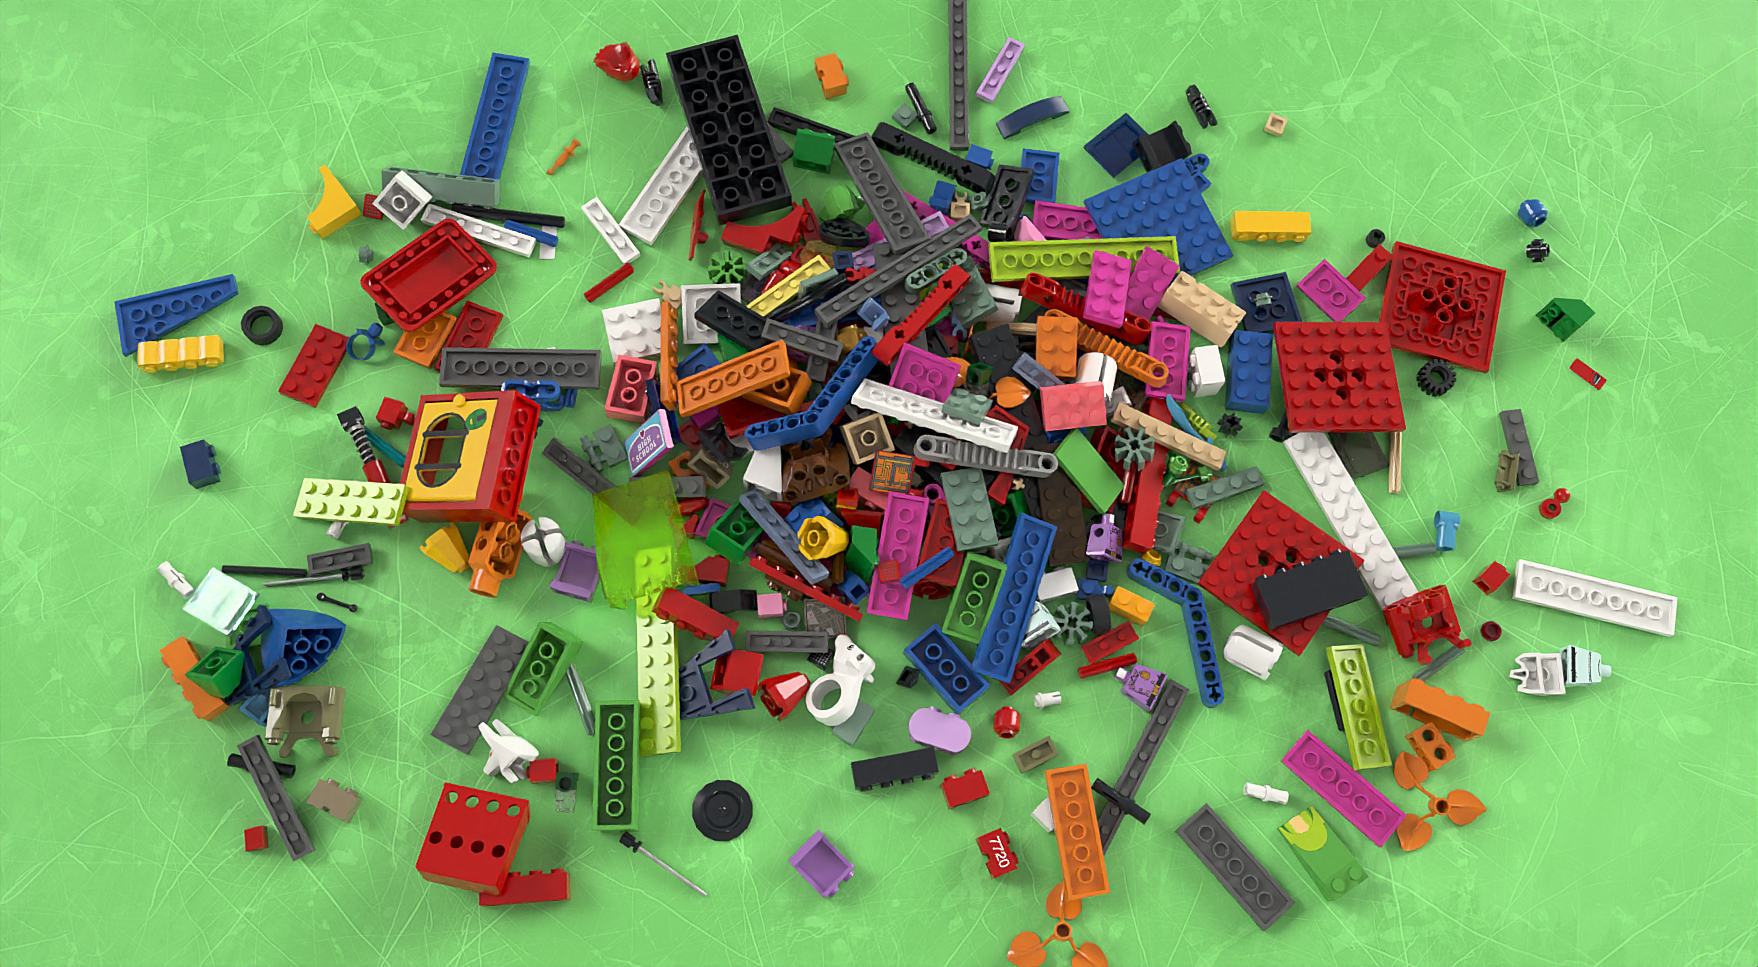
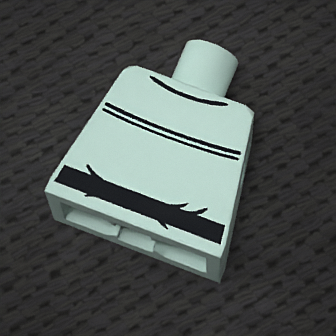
(1040, 627)
(1582, 667)

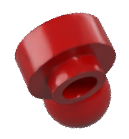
(1561, 495)

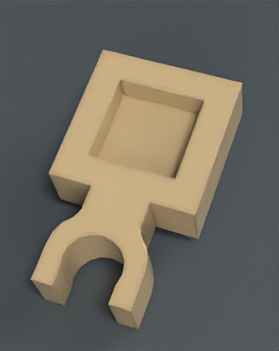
(959, 208)
(670, 294)

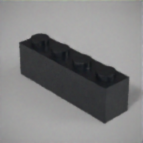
(894, 768)

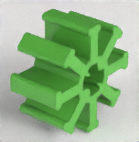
(736, 268)

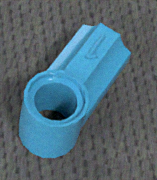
(1446, 526)

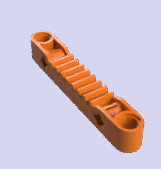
(1125, 358)

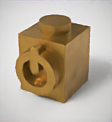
(850, 337)

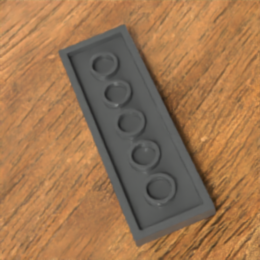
(480, 690)
(1235, 867)

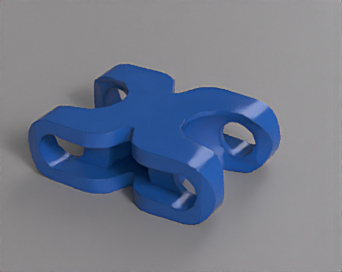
(538, 392)

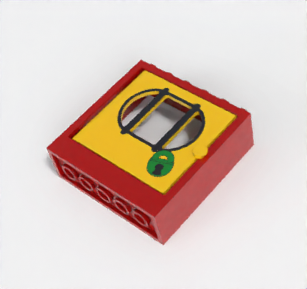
(490, 461)

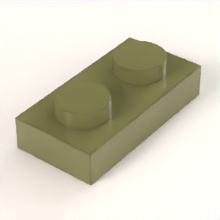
(1035, 754)

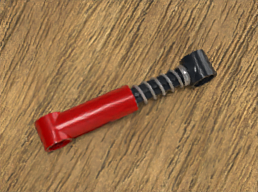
(374, 470)

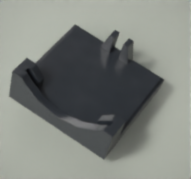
(720, 445)

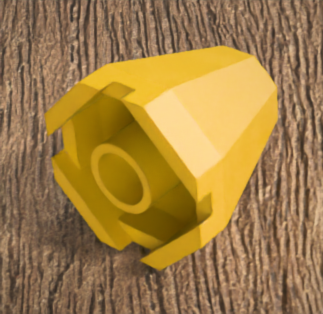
(821, 538)
(447, 549)

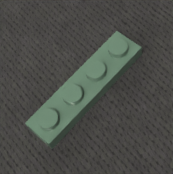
(1224, 487)

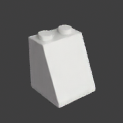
(765, 474)

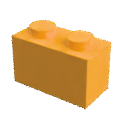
(1130, 606)

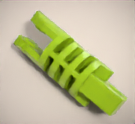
(1198, 424)

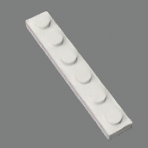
(483, 231)

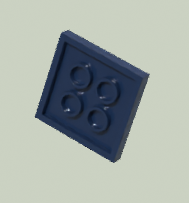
(1262, 318)

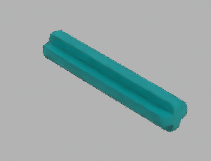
(385, 448)

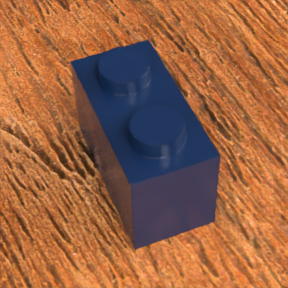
(200, 464)

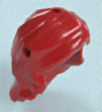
(618, 62)

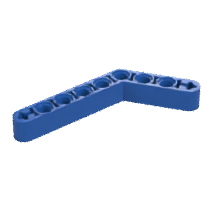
(825, 407)
(1192, 627)

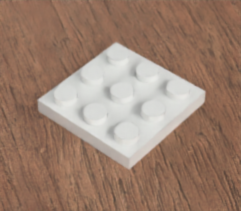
(692, 299)
(634, 329)

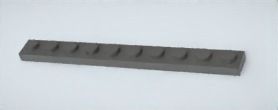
(958, 75)
(897, 270)
(1141, 758)

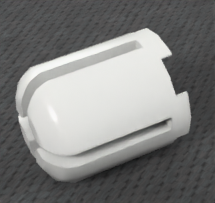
(1007, 301)
(1093, 368)
(535, 537)
(1252, 651)

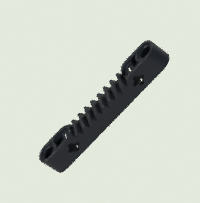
(975, 178)

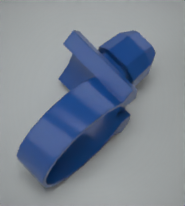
(372, 333)

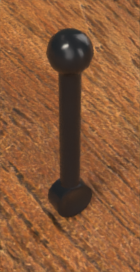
(321, 597)

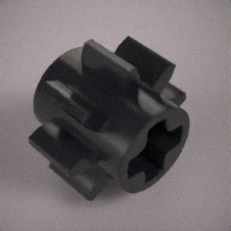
(1538, 250)
(1233, 428)

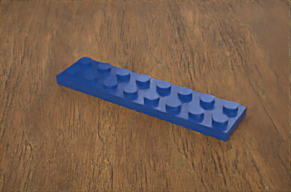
(495, 116)
(1012, 610)

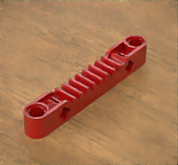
(948, 288)
(1038, 288)

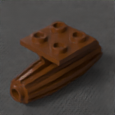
(770, 551)

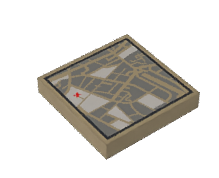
(824, 618)

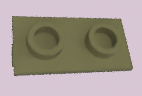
(1507, 473)

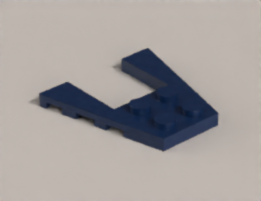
(250, 682)
(693, 689)

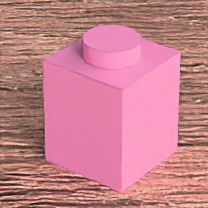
(771, 606)

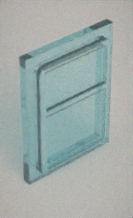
(221, 601)

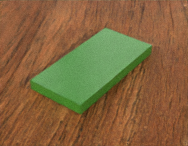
(1088, 470)

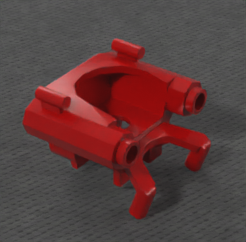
(1406, 622)

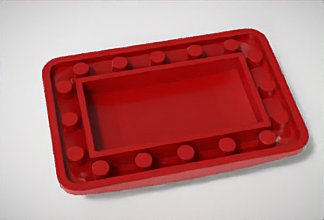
(429, 275)

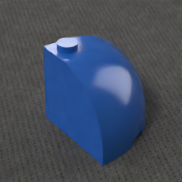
(302, 638)

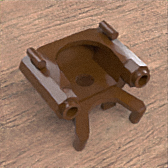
(815, 470)

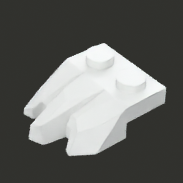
(1540, 674)

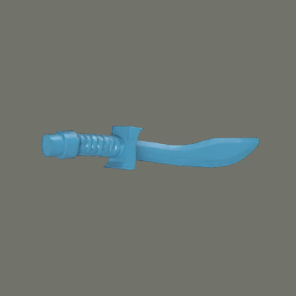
(1180, 418)

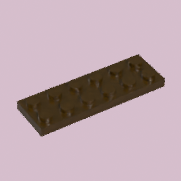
(1062, 508)

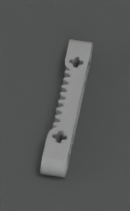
(983, 457)

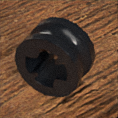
(1377, 233)

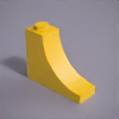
(334, 209)

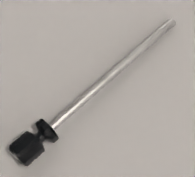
(354, 574)
(629, 840)

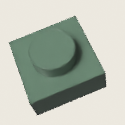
(904, 116)

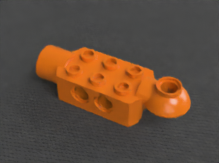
(496, 554)

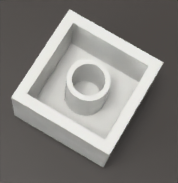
(402, 200)
(1205, 371)

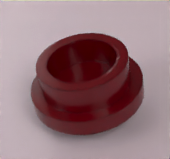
(1491, 631)

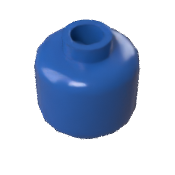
(1532, 212)

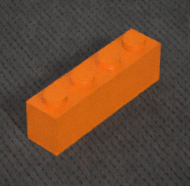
(181, 657)

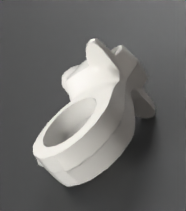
(850, 669)

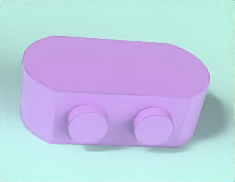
(939, 730)

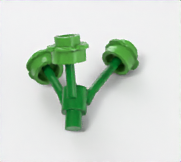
(1177, 465)

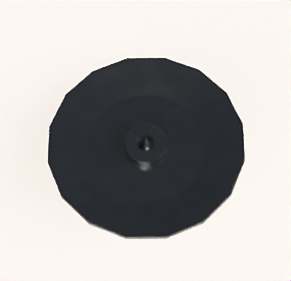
(722, 810)

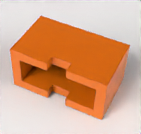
(830, 72)

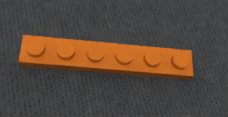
(669, 360)

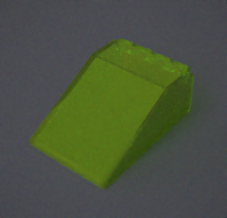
(640, 540)

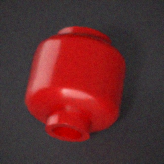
(1006, 722)

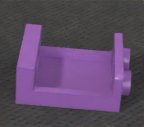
(577, 572)
(822, 865)

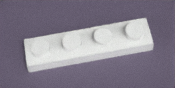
(610, 231)

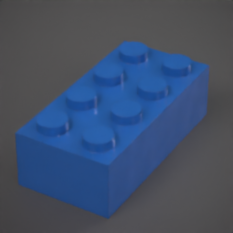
(1249, 371)
(946, 669)

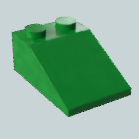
(735, 534)

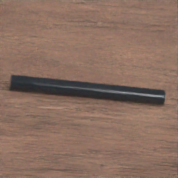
(274, 571)

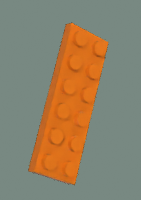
(733, 378)
(1077, 832)

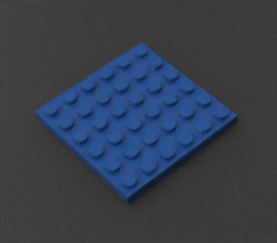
(1162, 206)

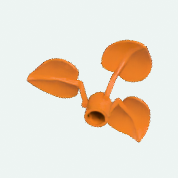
(1009, 390)
(1460, 804)
(1026, 946)

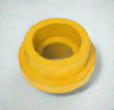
(1152, 557)

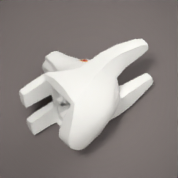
(506, 752)

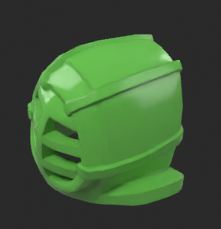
(840, 203)

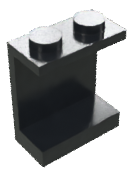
(1162, 147)

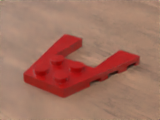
(1001, 485)

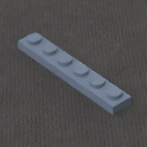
(782, 535)

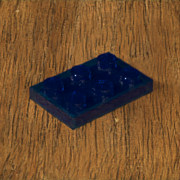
(653, 393)

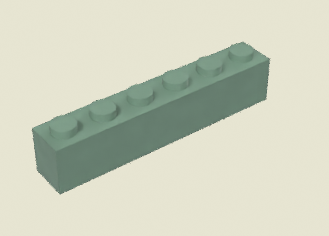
(451, 187)

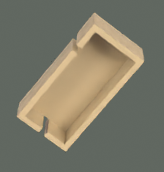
(1201, 309)

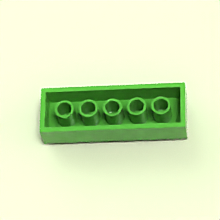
(616, 766)

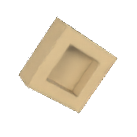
(1275, 125)

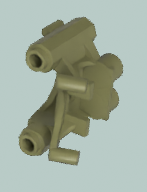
(286, 711)

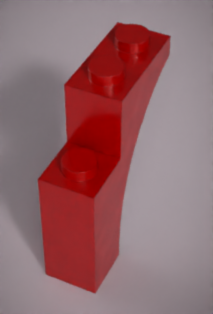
(760, 238)

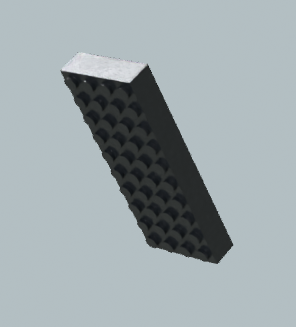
(729, 130)

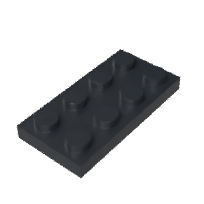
(733, 321)

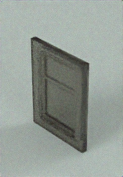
(1359, 452)

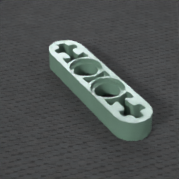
(934, 268)

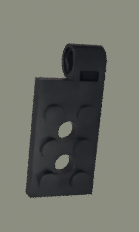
(1004, 218)

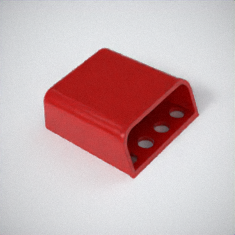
(470, 844)

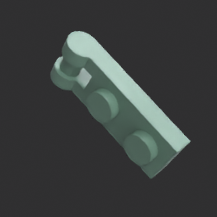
(768, 261)

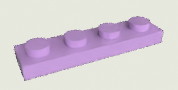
(1000, 70)

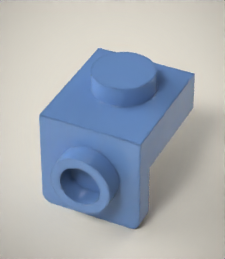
(873, 314)

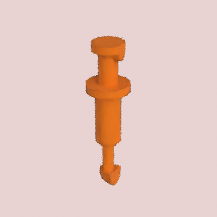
(565, 155)

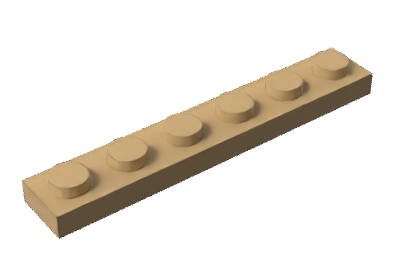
(1169, 436)

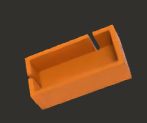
(1446, 711)

